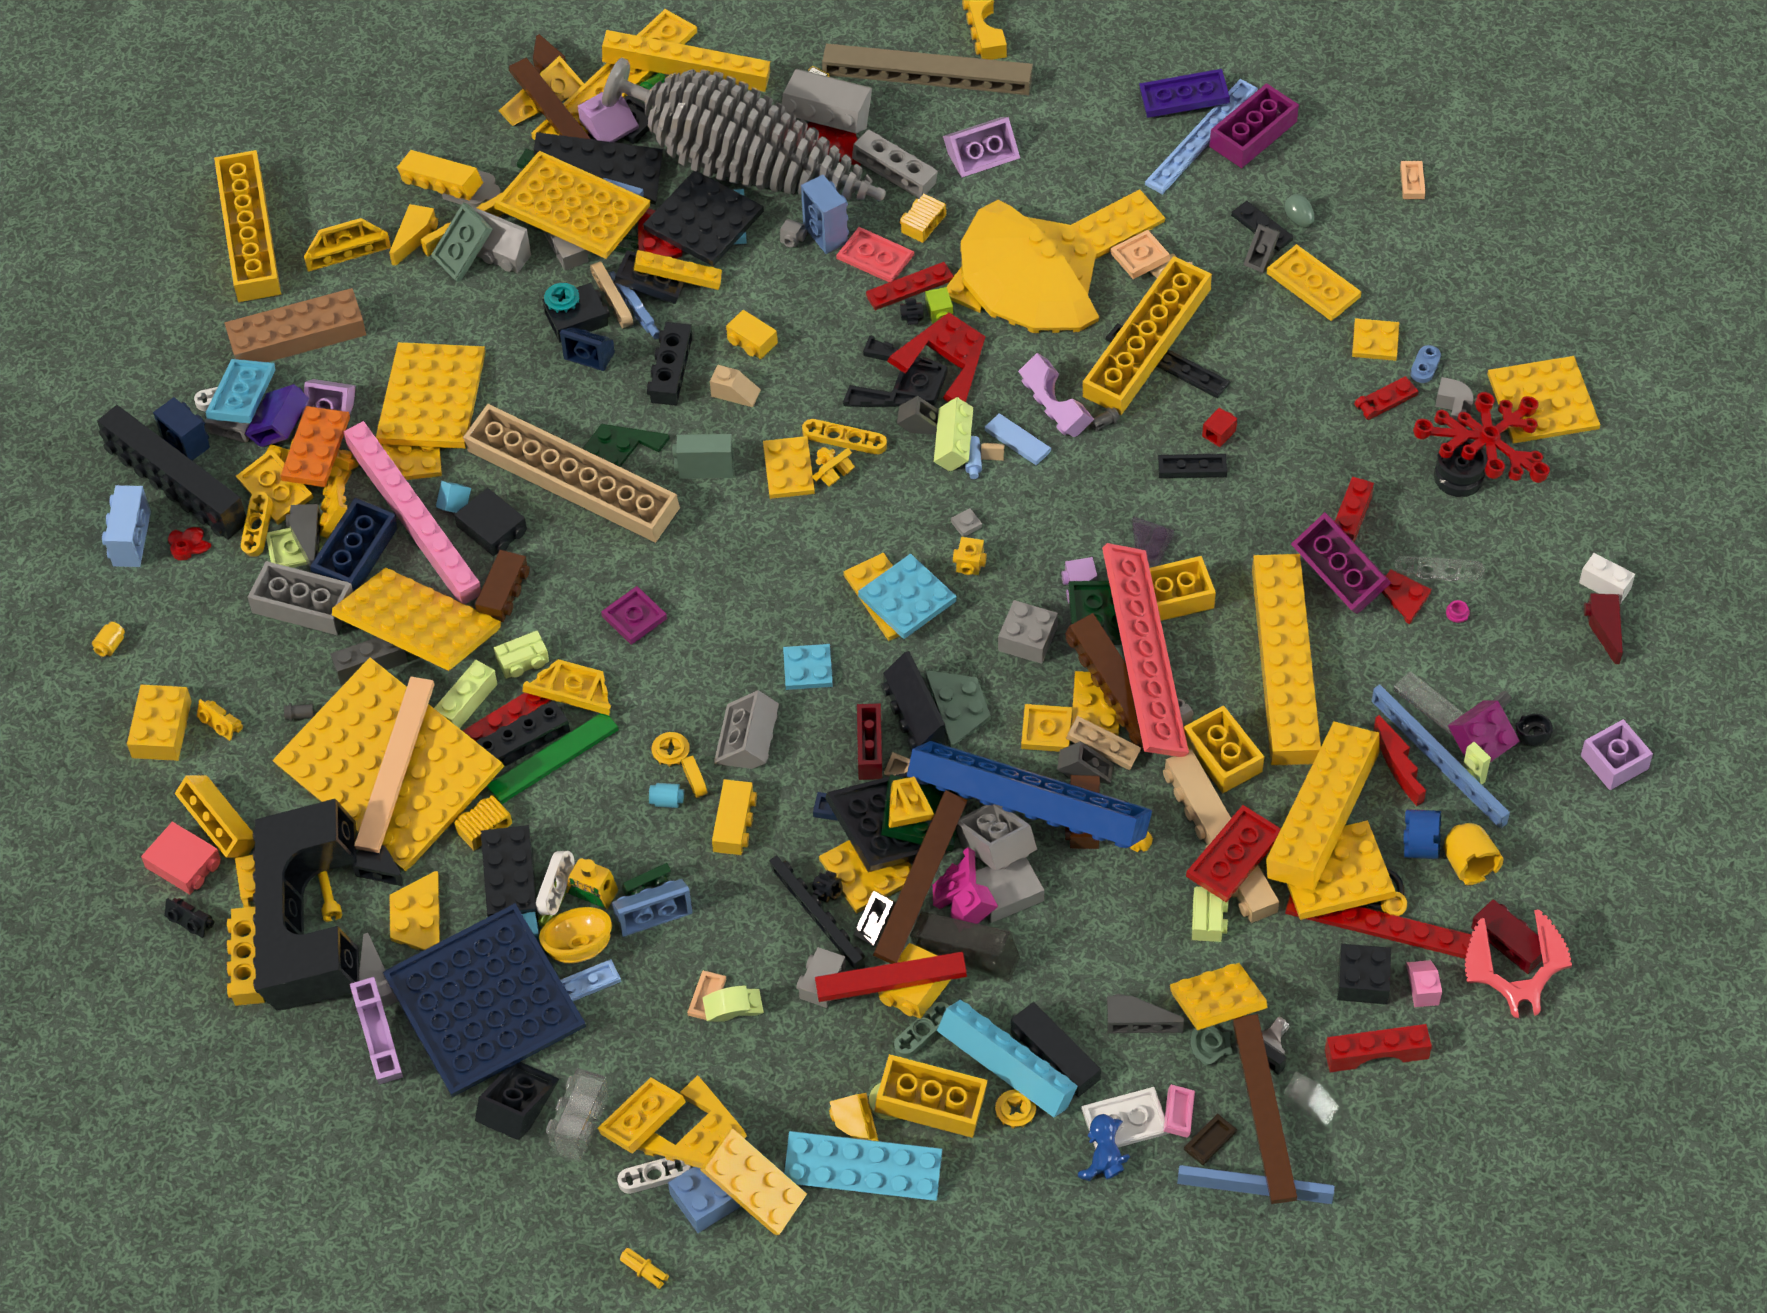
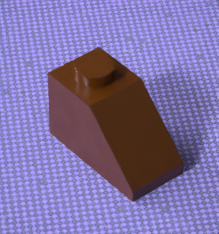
(544, 54)

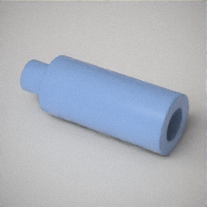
(974, 465)

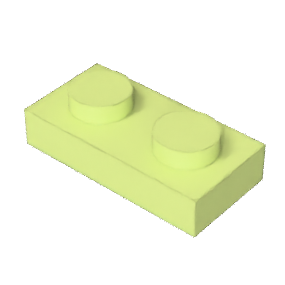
(1477, 762)

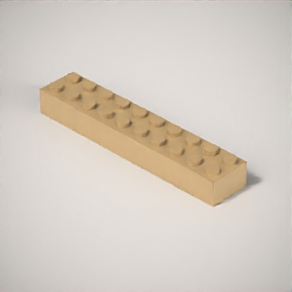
(572, 473)

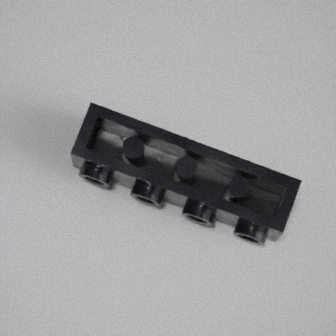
(526, 734)

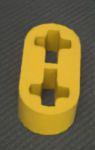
(694, 776)

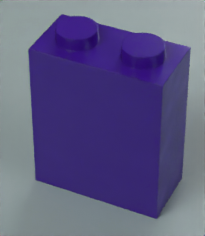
(277, 415)

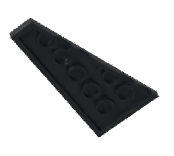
(610, 160)

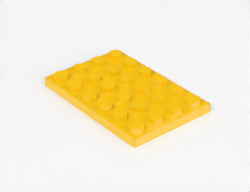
(572, 204)
(430, 395)
(416, 618)

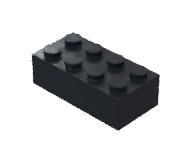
(509, 869)

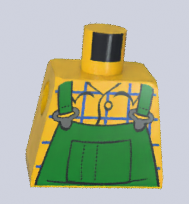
(589, 881)

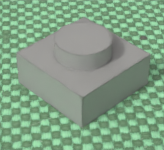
(966, 522)

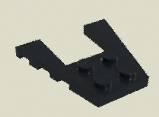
(922, 380)

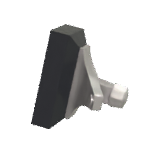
(1273, 1046)

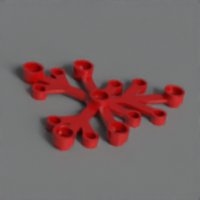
(1489, 436)

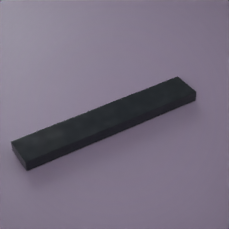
(1186, 370)

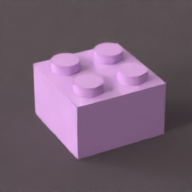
(1616, 754)

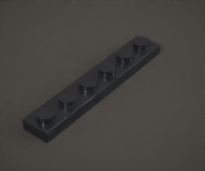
(813, 907)

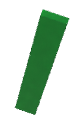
(552, 757)

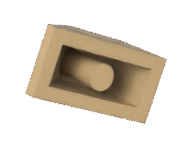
(733, 386)

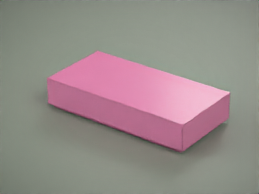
(1179, 1111)

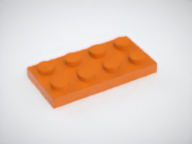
(315, 446)

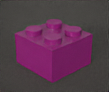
(1487, 727)

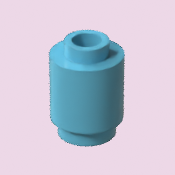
(666, 795)

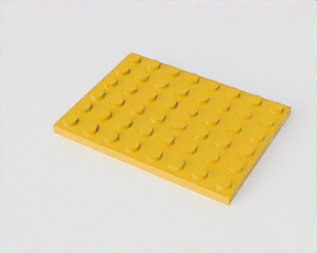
(344, 748)

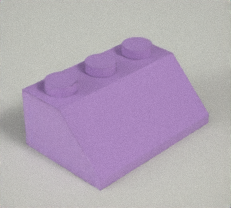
(982, 146)

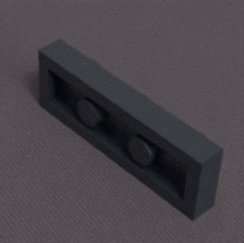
(1251, 216)
(1192, 465)

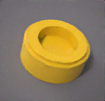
(1395, 906)

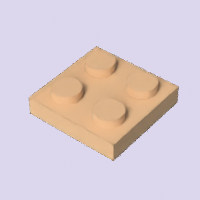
(1140, 254)

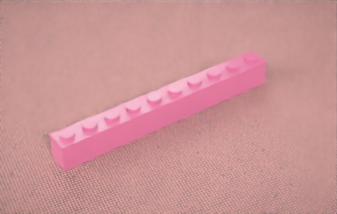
(412, 513)

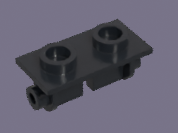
(182, 914)

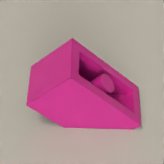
(973, 903)

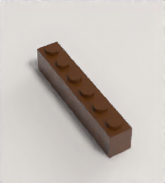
(1107, 671)

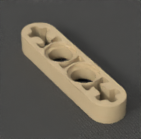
(612, 294)

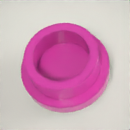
(1457, 611)

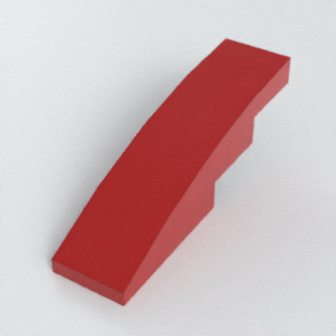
(1396, 756)

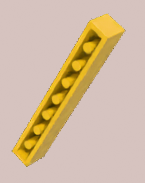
(678, 58)

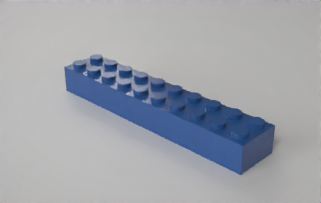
(1029, 794)

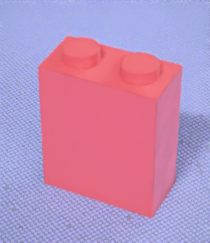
(181, 858)

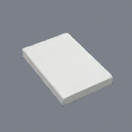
(1139, 1112)

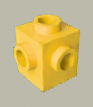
(970, 556)

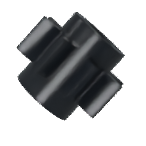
(911, 311)
(827, 886)

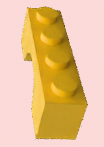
(990, 41)

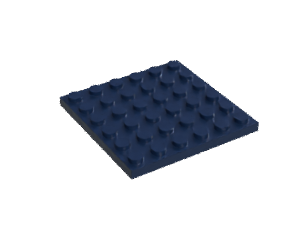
(484, 1000)

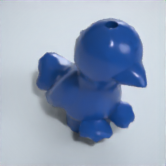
(1107, 1156)

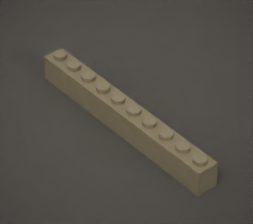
(927, 69)

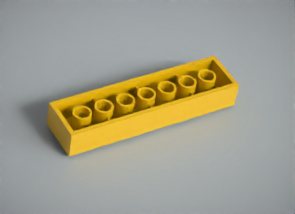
(247, 226)
(1147, 335)
(1323, 806)

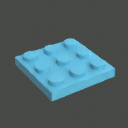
(907, 596)

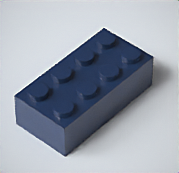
(355, 543)

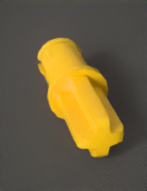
(643, 1267)

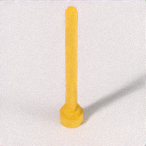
(330, 907)

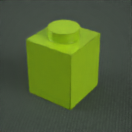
(938, 303)

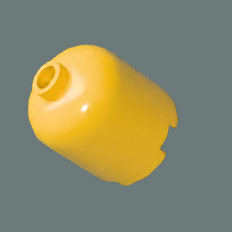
(1471, 853)

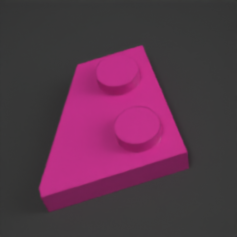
(954, 880)

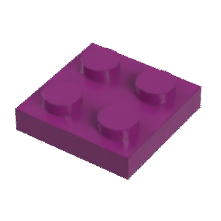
(634, 615)

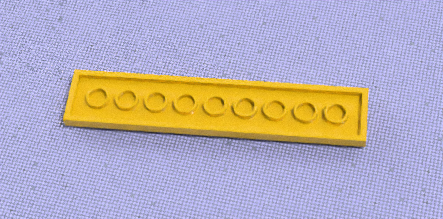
(664, 27)

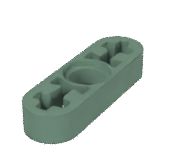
(905, 1036)

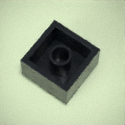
(1364, 974)

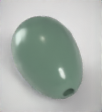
(1299, 210)

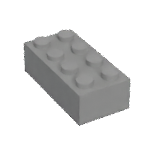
(298, 597)

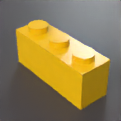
(733, 817)

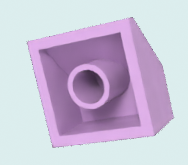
(607, 122)
(329, 395)

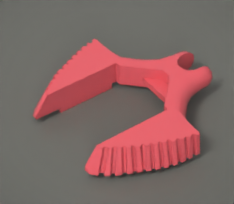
(1554, 956)

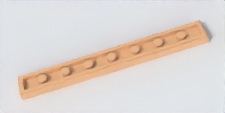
(394, 765)

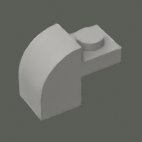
(1454, 396)

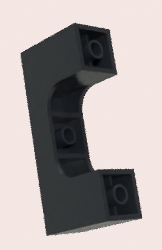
(287, 854)

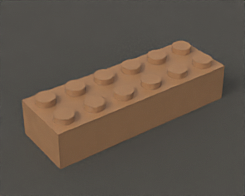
(296, 328)

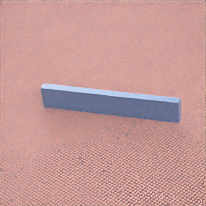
(1250, 1183)

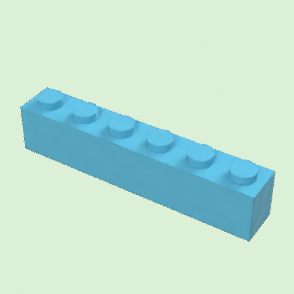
(1007, 1058)

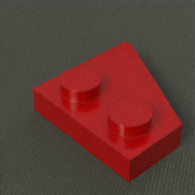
(1406, 595)

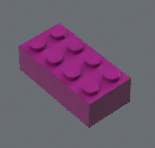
(1253, 125)
(1341, 563)

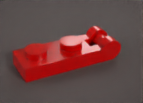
(1386, 398)

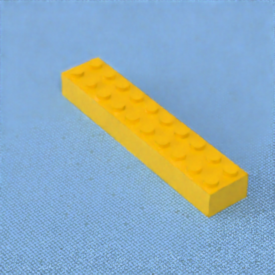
(1285, 659)

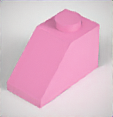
(1424, 983)

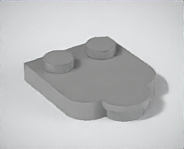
(485, 193)

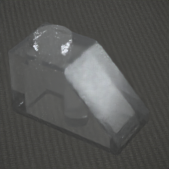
(1309, 1099)

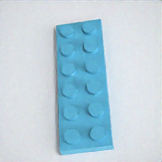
(863, 1165)

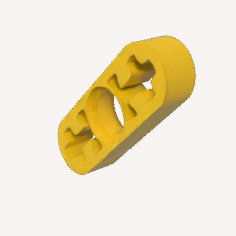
(253, 514)

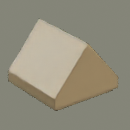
(992, 451)

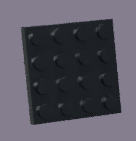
(703, 218)
(861, 817)

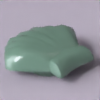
(1210, 1044)

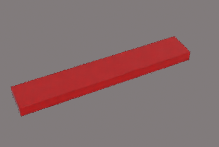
(890, 976)

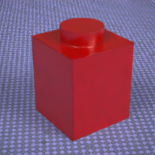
(1219, 427)

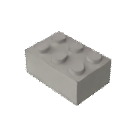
(996, 836)

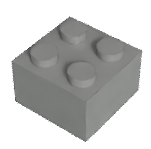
(1027, 631)

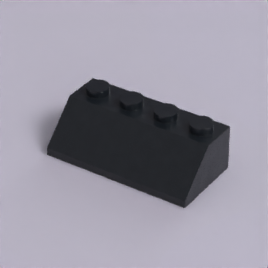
(912, 702)

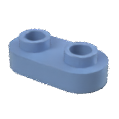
(1425, 362)

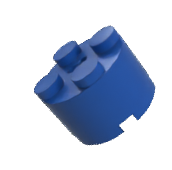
(1422, 834)

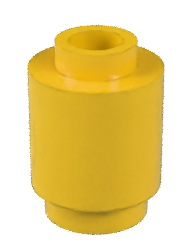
(108, 639)

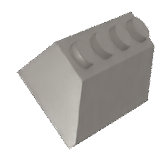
(827, 101)

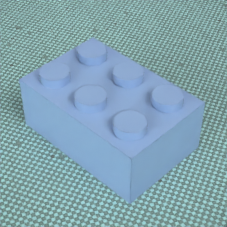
(126, 526)

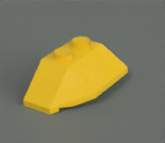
(345, 243)

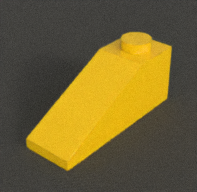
(415, 225)

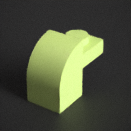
(732, 1002)

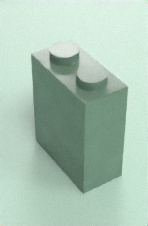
(704, 456)

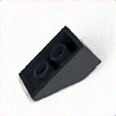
(515, 1100)

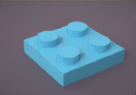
(807, 666)

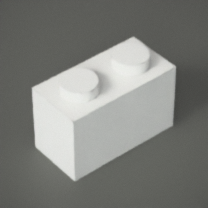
(1606, 577)

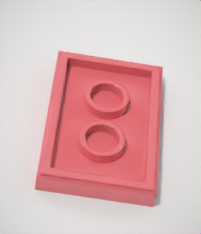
(875, 255)

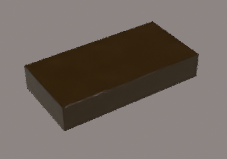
(1210, 1139)

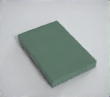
(461, 242)

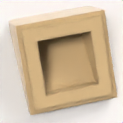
(897, 764)

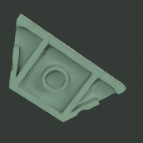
(959, 704)

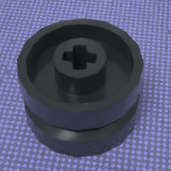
(1460, 476)

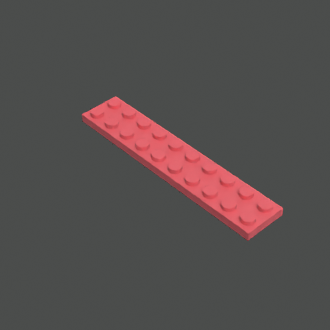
(1145, 651)

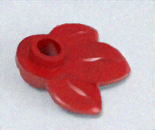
(187, 543)

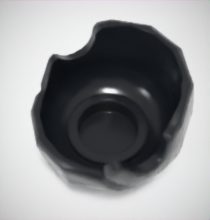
(1541, 728)

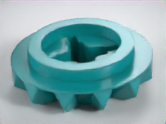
(556, 292)

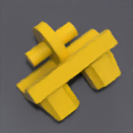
(830, 462)

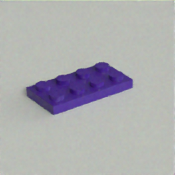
(1184, 93)

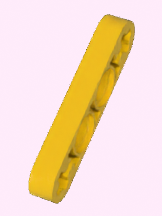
(844, 437)

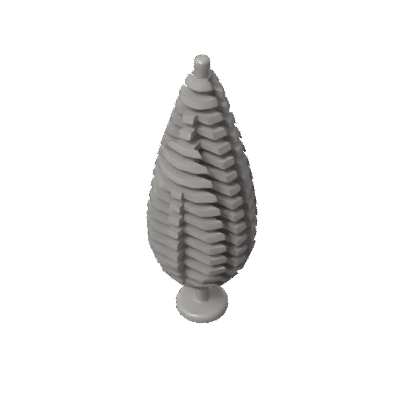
(737, 133)

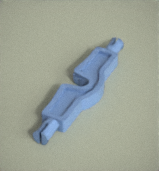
(640, 313)

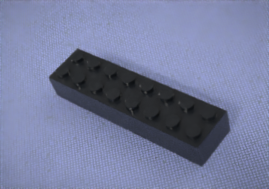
(172, 472)

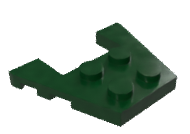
(618, 442)

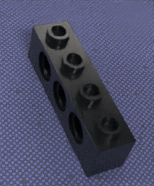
(670, 363)

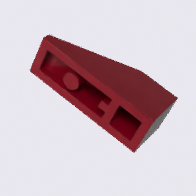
(1605, 621)

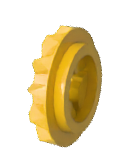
(663, 742)
(1015, 1098)

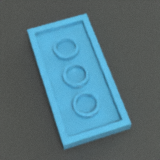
(240, 391)

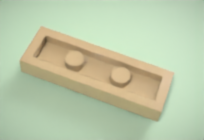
(1104, 742)

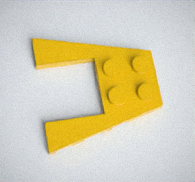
(704, 1137)

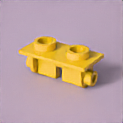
(213, 715)

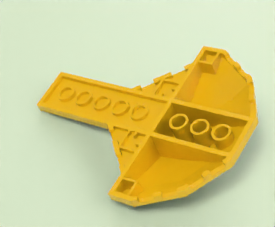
(1043, 269)

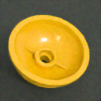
(576, 934)

